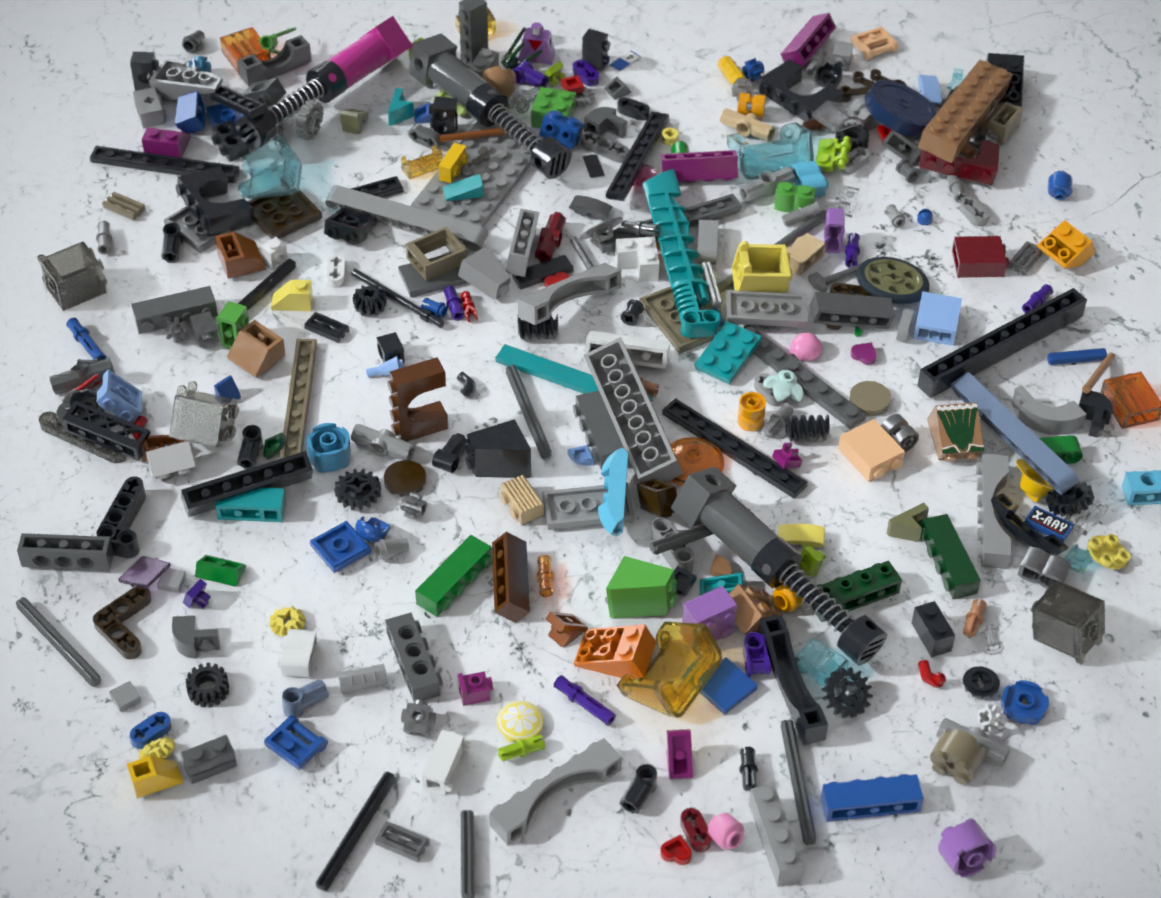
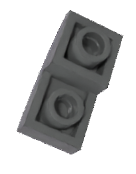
(584, 204)

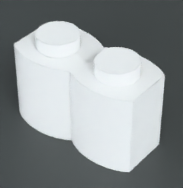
(298, 653)

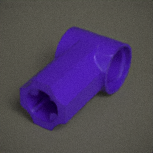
(526, 73)

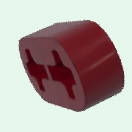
(691, 831)

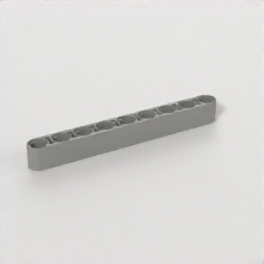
(405, 216)

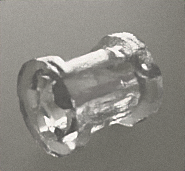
(991, 638)

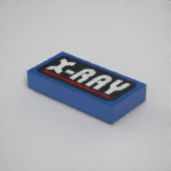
(1049, 523)

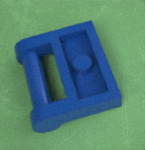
(291, 747)

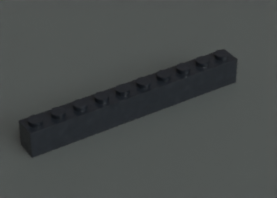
(1002, 342)

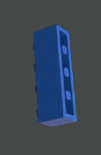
(871, 797)

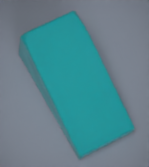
(464, 189)
(728, 581)

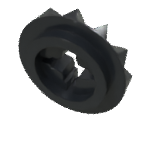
(988, 678)

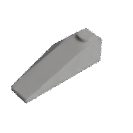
(177, 79)

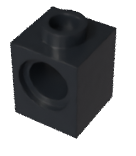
(390, 347)

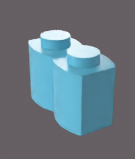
(810, 174)

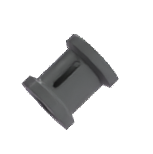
(906, 169)

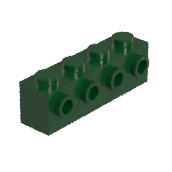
(863, 587)

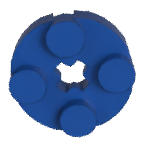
(1022, 713)

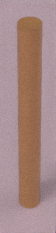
(1098, 372)

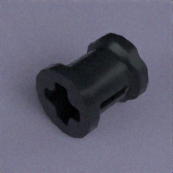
(631, 314)

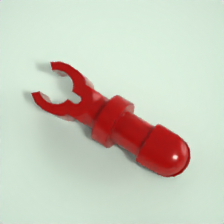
(468, 305)

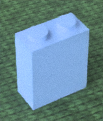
(937, 318)

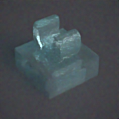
(1078, 558)

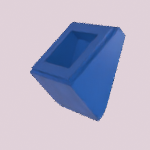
(422, 114)
(227, 388)

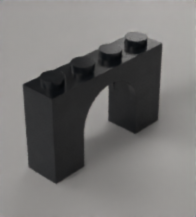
(784, 77)
(213, 216)

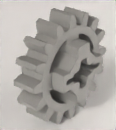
(309, 120)

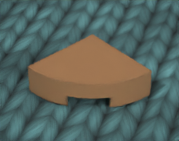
(720, 566)

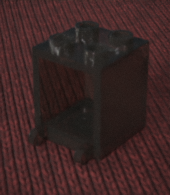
(73, 275)
(203, 416)
(1068, 620)

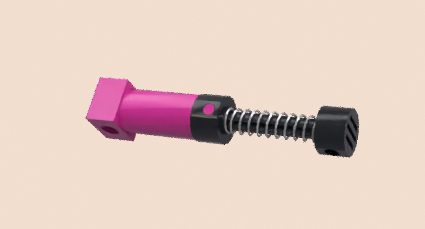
(330, 79)

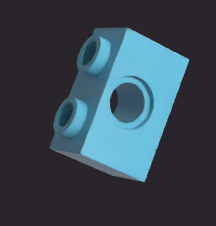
(1142, 487)

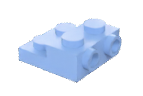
(120, 397)

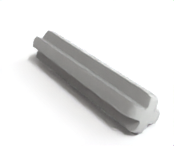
(713, 290)

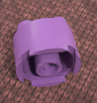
(966, 848)

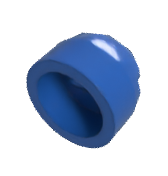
(925, 217)

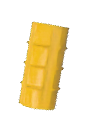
(730, 69)

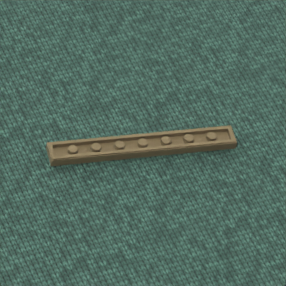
(299, 397)

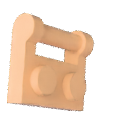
(874, 38)

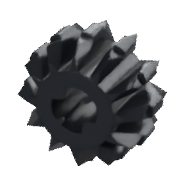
(369, 300)

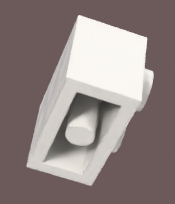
(170, 459)

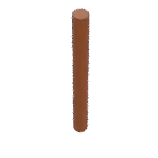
(472, 134)

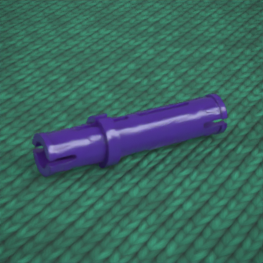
(577, 695)

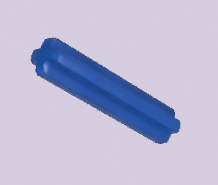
(1076, 356)

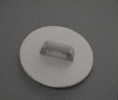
(600, 228)

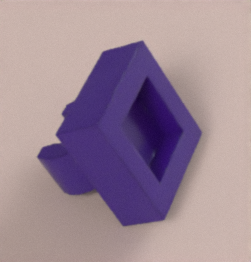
(197, 595)

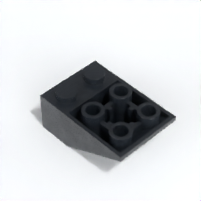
(1014, 65)

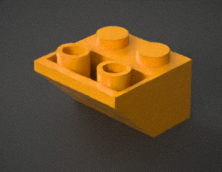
(1067, 246)

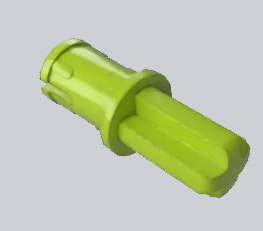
(521, 748)

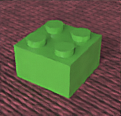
(552, 99)

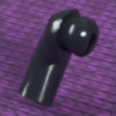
(468, 383)

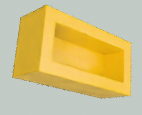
(452, 163)

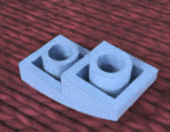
(930, 88)

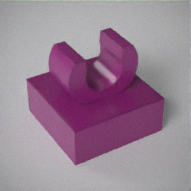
(787, 456)

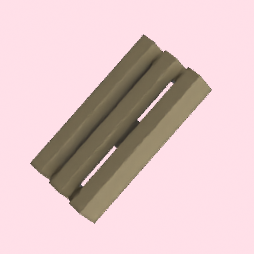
(125, 203)

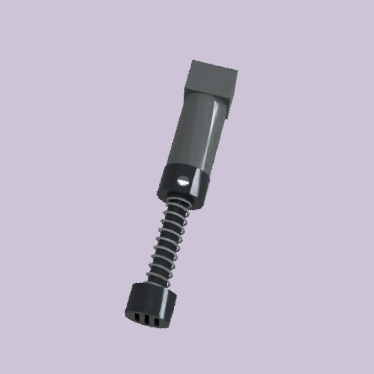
(436, 62)
(709, 501)

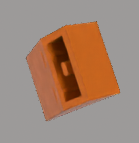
(616, 650)

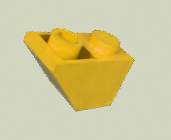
(153, 775)

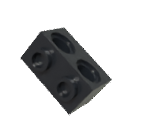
(444, 115)
(229, 141)

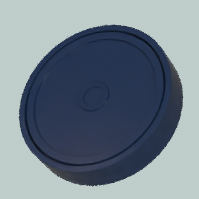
(899, 107)

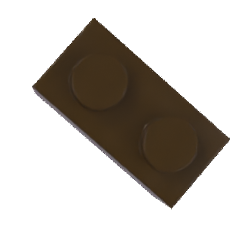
(657, 497)

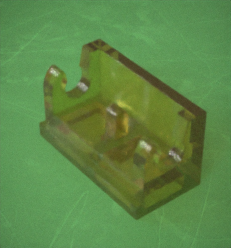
(421, 165)

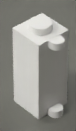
(444, 762)

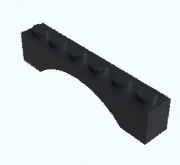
(803, 708)

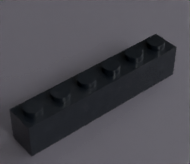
(273, 474)

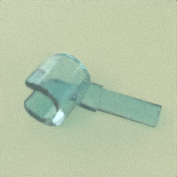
(957, 74)

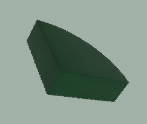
(273, 445)

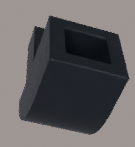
(1098, 410)

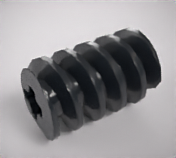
(545, 328)
(807, 428)

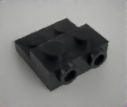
(349, 226)

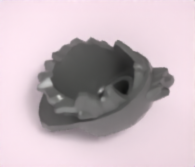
(86, 397)

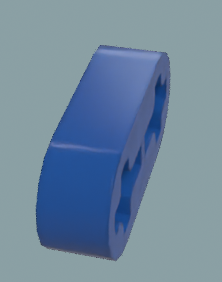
(150, 730)

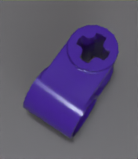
(756, 658)

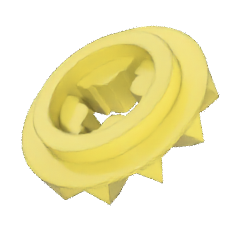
(277, 624)
(160, 748)

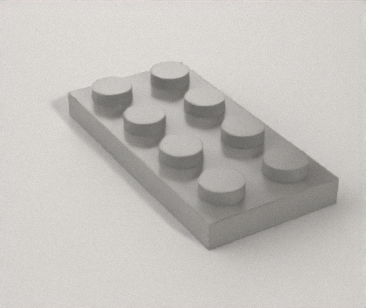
(766, 308)
(578, 506)

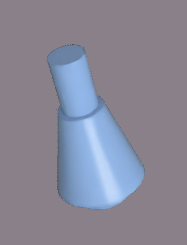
(385, 367)

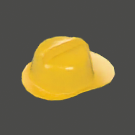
(1031, 482)

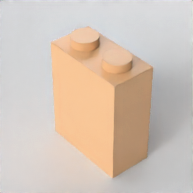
(871, 450)

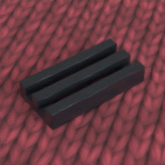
(324, 329)

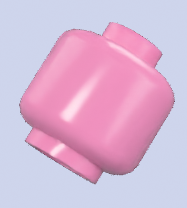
(726, 831)

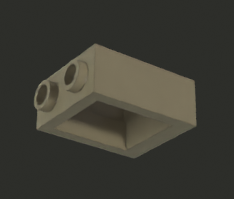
(443, 237)

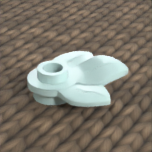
(784, 387)

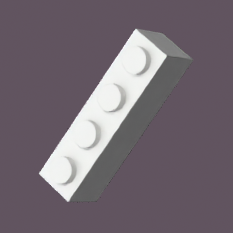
(642, 350)

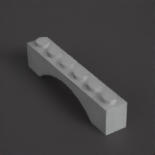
(540, 304)
(995, 543)
(593, 765)

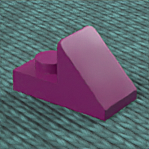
(679, 754)

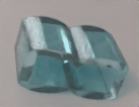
(819, 661)

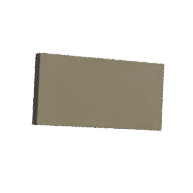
(664, 313)

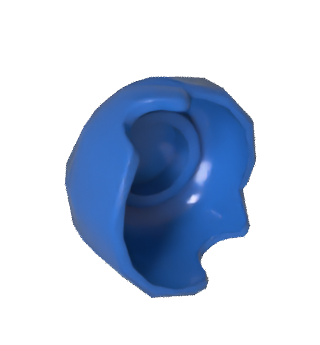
(373, 529)

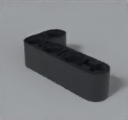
(121, 516)

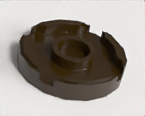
(405, 477)

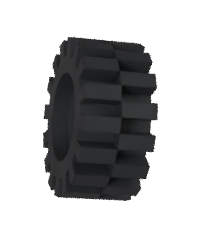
(860, 134)
(204, 674)

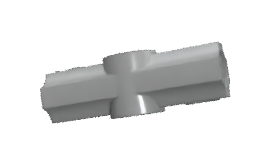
(766, 184)
(382, 442)
(995, 751)

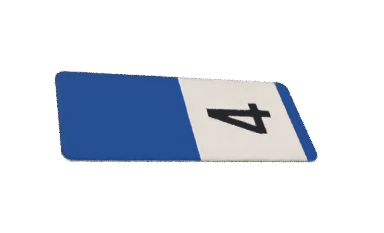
(625, 60)

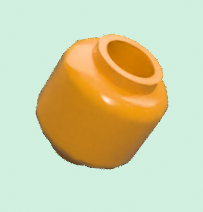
(786, 600)

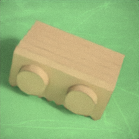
(805, 253)
(521, 499)

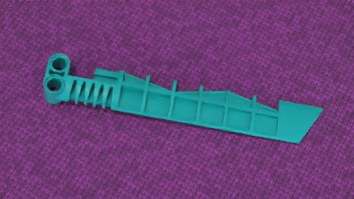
(682, 272)

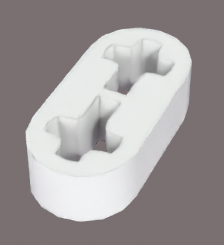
(340, 270)

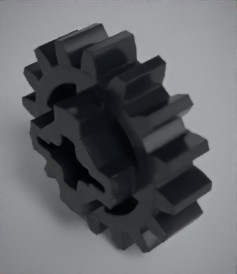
(357, 489)
(1071, 501)
(857, 696)

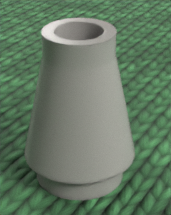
(389, 548)

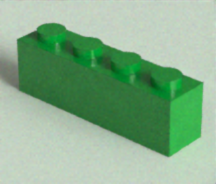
(454, 575)

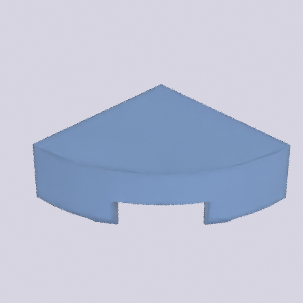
(581, 455)

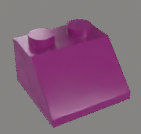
(165, 142)

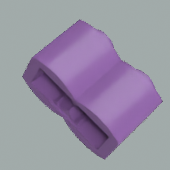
(834, 230)

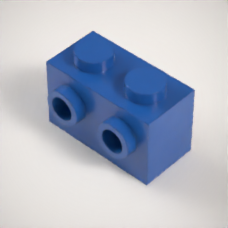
(190, 113)
(562, 128)

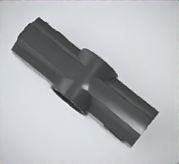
(79, 374)

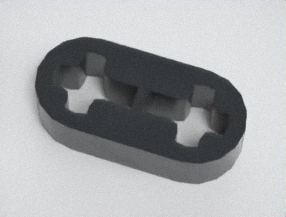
(633, 109)

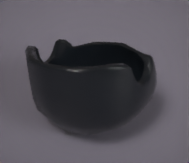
(829, 74)

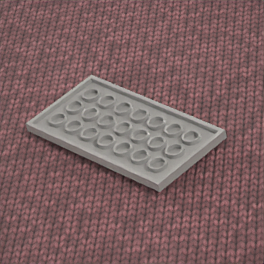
(498, 175)

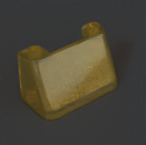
(678, 671)

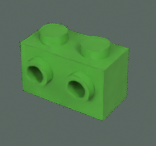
(231, 321)

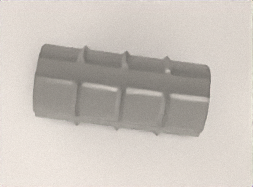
(362, 678)

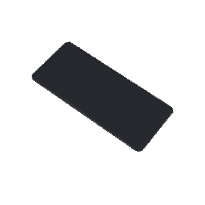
(593, 165)

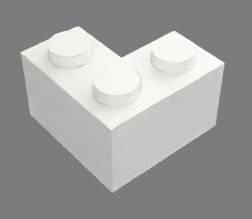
(639, 255)

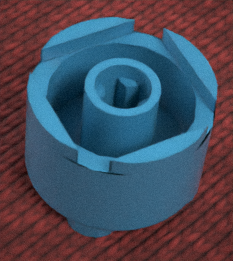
(329, 447)

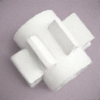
(991, 718)

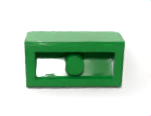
(219, 570)

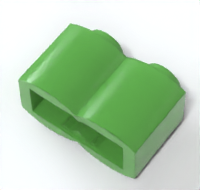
(790, 196)

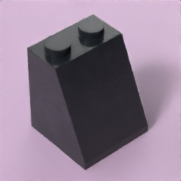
(499, 452)

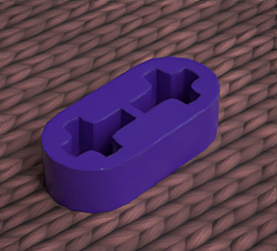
(588, 76)

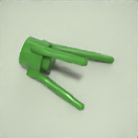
(270, 42)

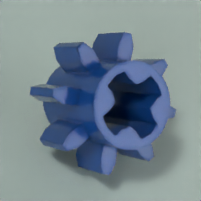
(753, 69)

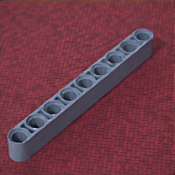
(1016, 434)

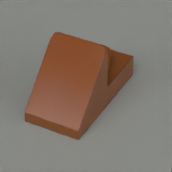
(565, 627)

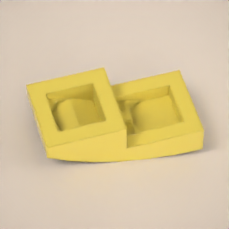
(803, 534)

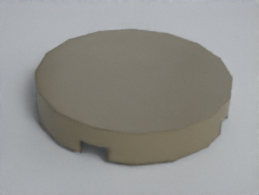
(870, 397)

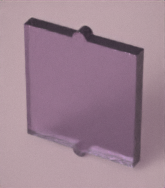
(144, 572)

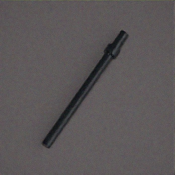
(425, 314)

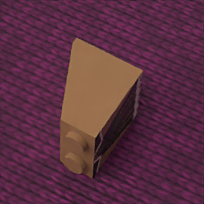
(956, 431)

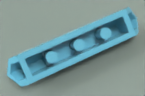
(613, 507)

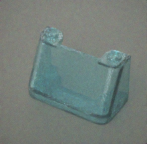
(792, 148)
(273, 171)

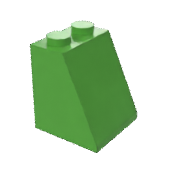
(641, 589)

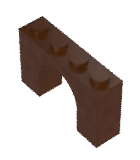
(404, 387)

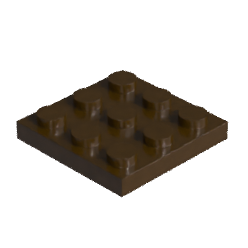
(284, 214)

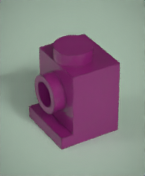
(474, 688)

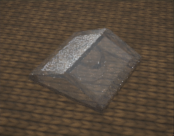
(836, 116)

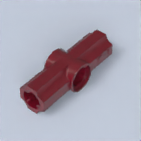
(550, 237)

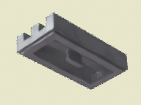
(1020, 266)
(400, 845)

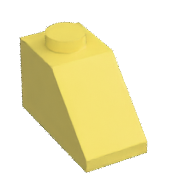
(293, 296)

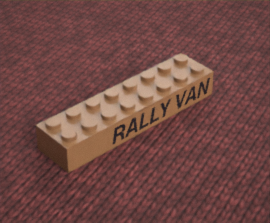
(965, 111)

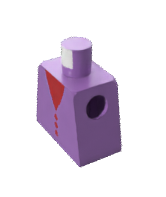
(535, 40)

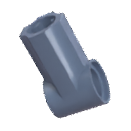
(297, 699)

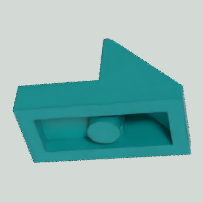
(399, 108)

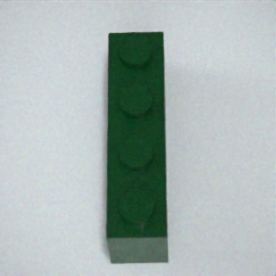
(949, 556)

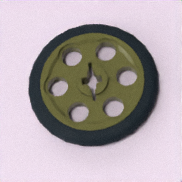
(892, 280)

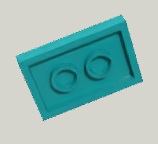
(728, 352)

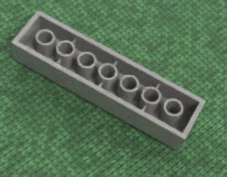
(633, 413)

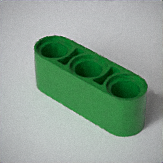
(1065, 447)

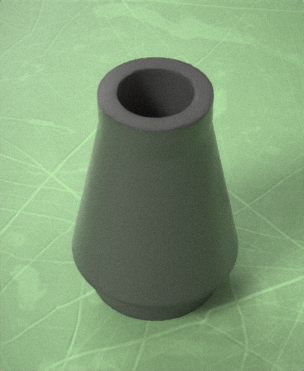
(192, 42)

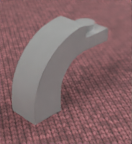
(1045, 418)

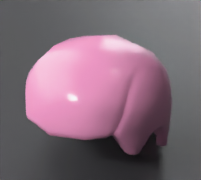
(806, 347)

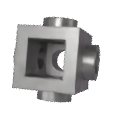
(421, 726)

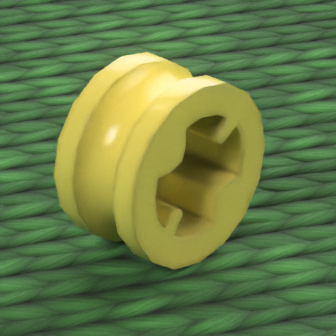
(669, 136)

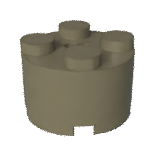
(957, 755)

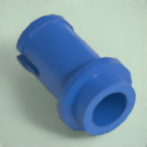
(438, 309)

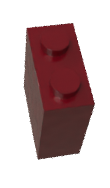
(979, 256)

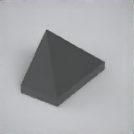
(901, 147)

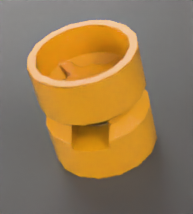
(757, 101)
(751, 411)

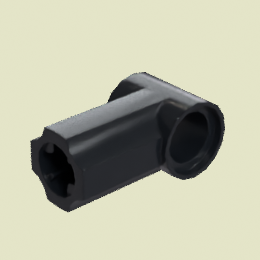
(171, 242)
(250, 446)
(449, 457)
(639, 789)

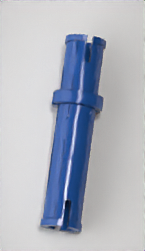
(76, 328)

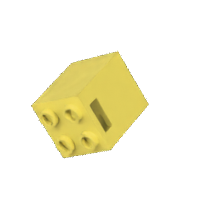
(761, 268)

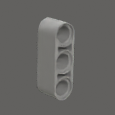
(707, 241)
(680, 556)

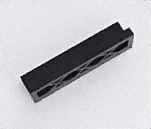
(105, 437)

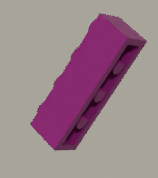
(809, 39)
(702, 165)

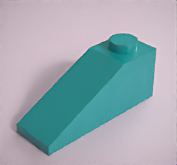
(256, 505)

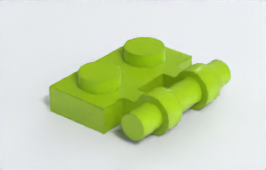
(828, 151)

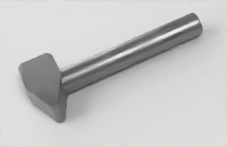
(581, 253)
(819, 282)

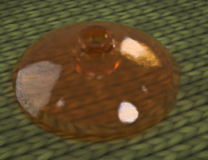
(696, 455)

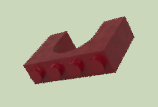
(978, 169)

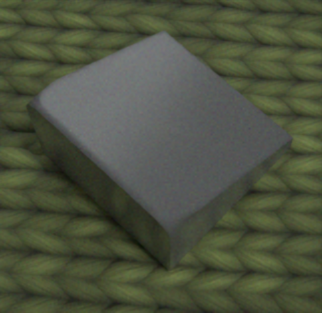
(617, 88)

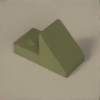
(352, 120)
(908, 524)

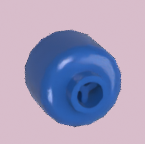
(1060, 185)

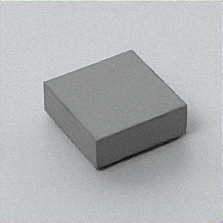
(171, 580)
(125, 696)

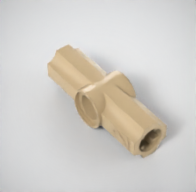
(747, 125)

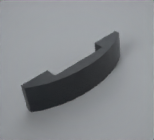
(1006, 511)

